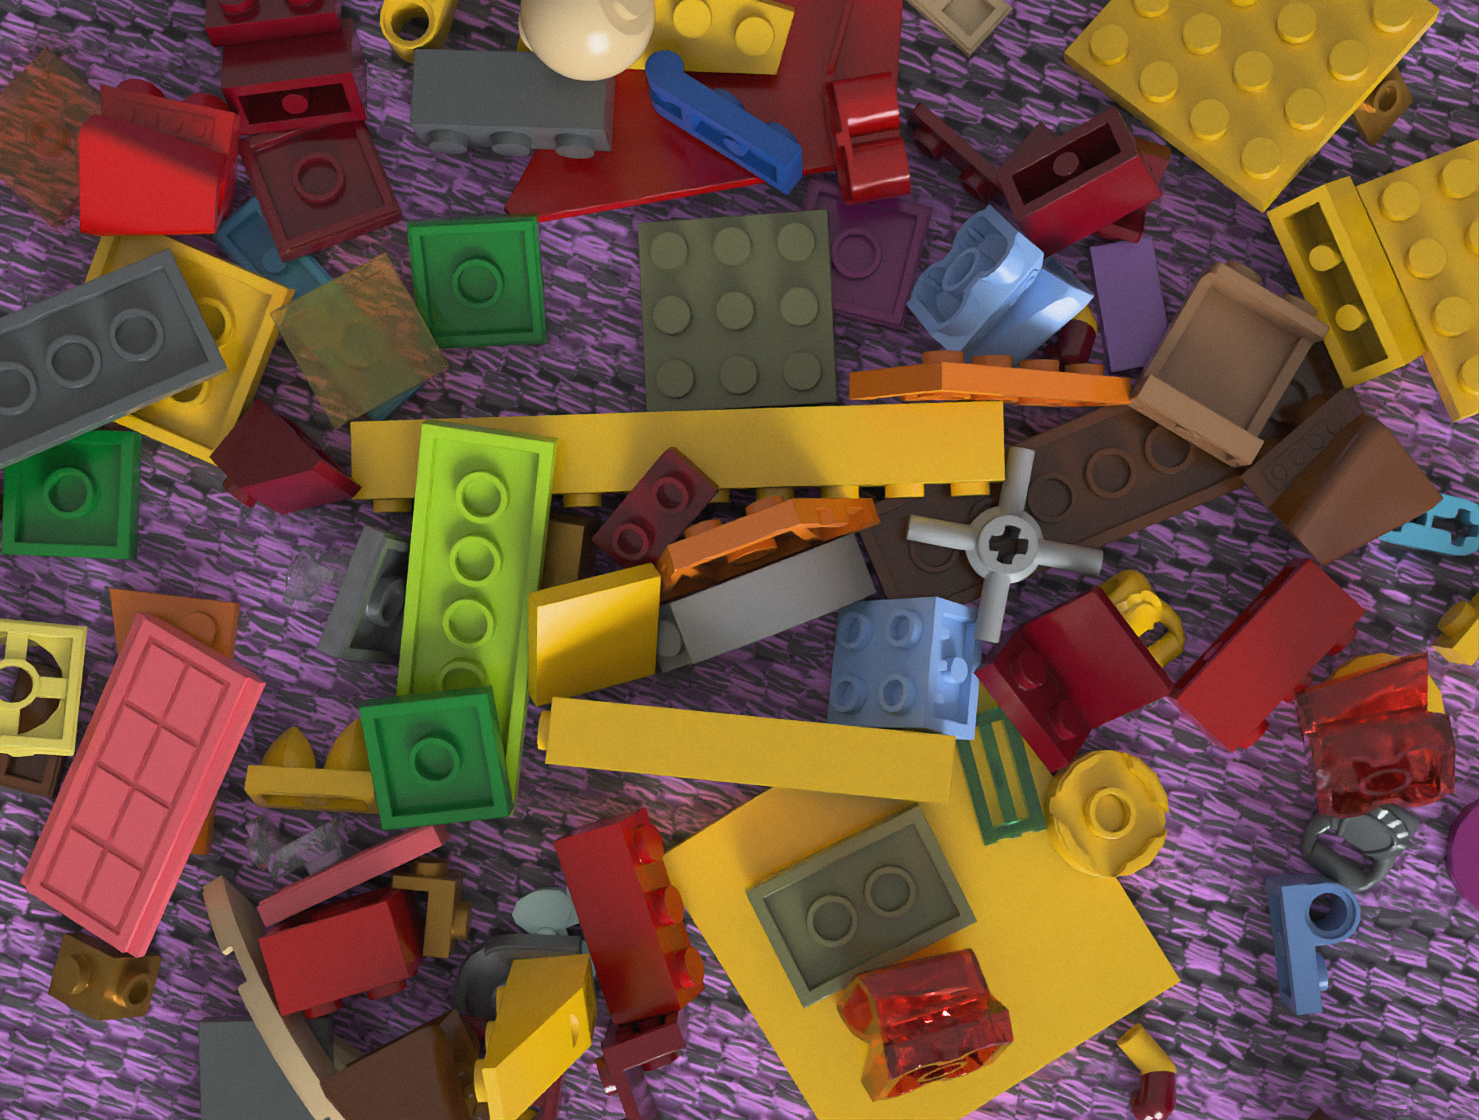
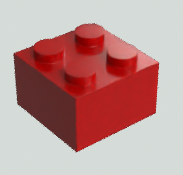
(344, 950)

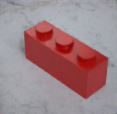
(1266, 655)
(630, 916)

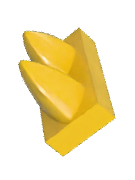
(291, 781)

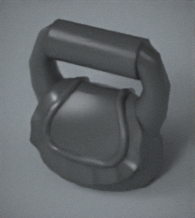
(1378, 834)

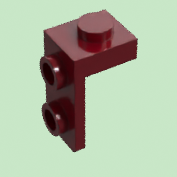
(977, 175)
(656, 511)

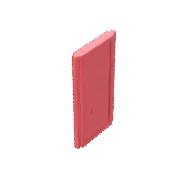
(142, 783)

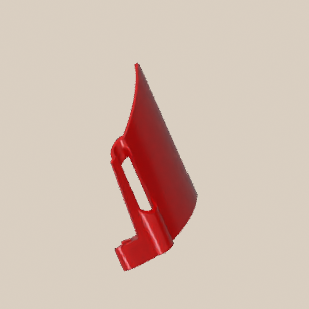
(829, 92)

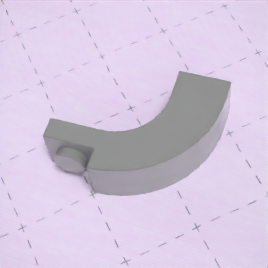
(762, 603)

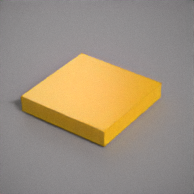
(593, 633)

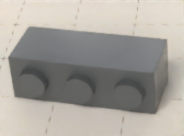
(507, 105)

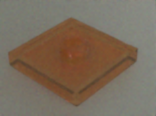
(40, 135)

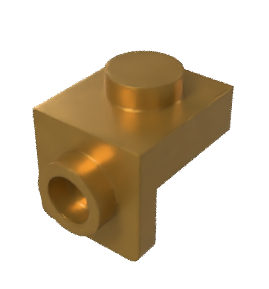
(447, 916)
(103, 979)

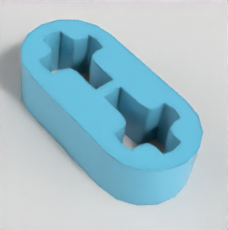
(1435, 540)

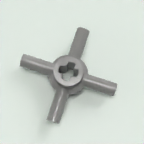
(1031, 551)

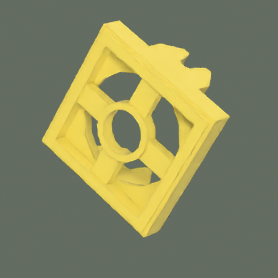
(67, 647)

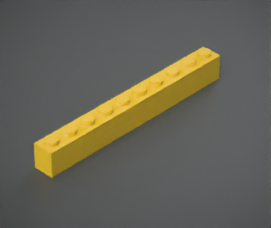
(734, 447)

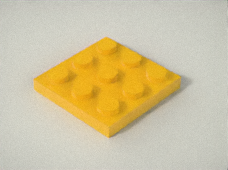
(236, 311)

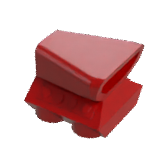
(156, 163)

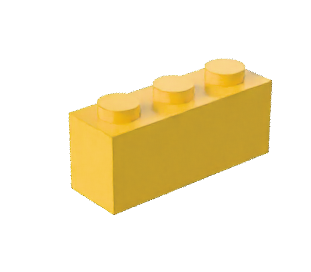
(1347, 281)

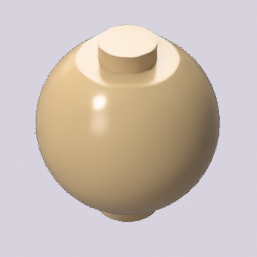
(587, 36)

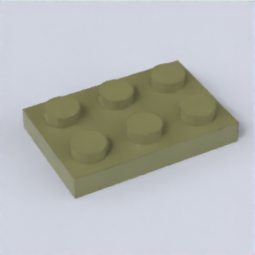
(860, 904)

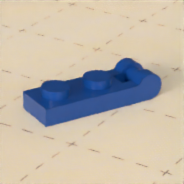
(723, 123)

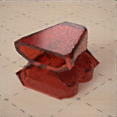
(1376, 740)
(924, 1022)

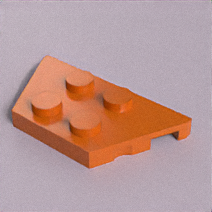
(763, 537)

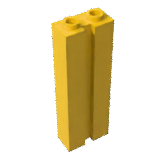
(748, 750)

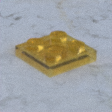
(360, 341)

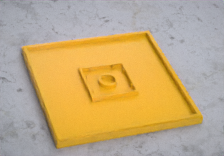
(1048, 938)

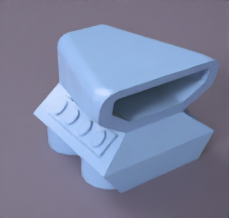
(995, 292)

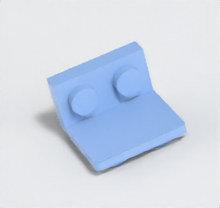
(906, 666)

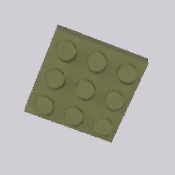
(738, 312)

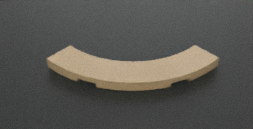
(287, 1037)

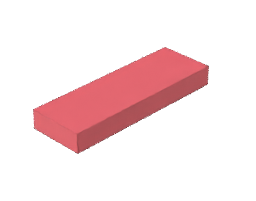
(351, 872)

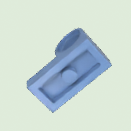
(1298, 966)

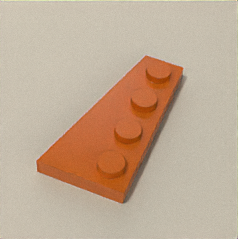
(993, 378)

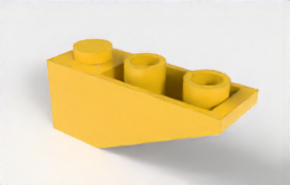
(538, 1033)

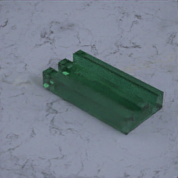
(1012, 826)

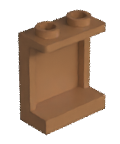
(1226, 361)

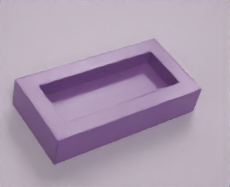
(1127, 302)

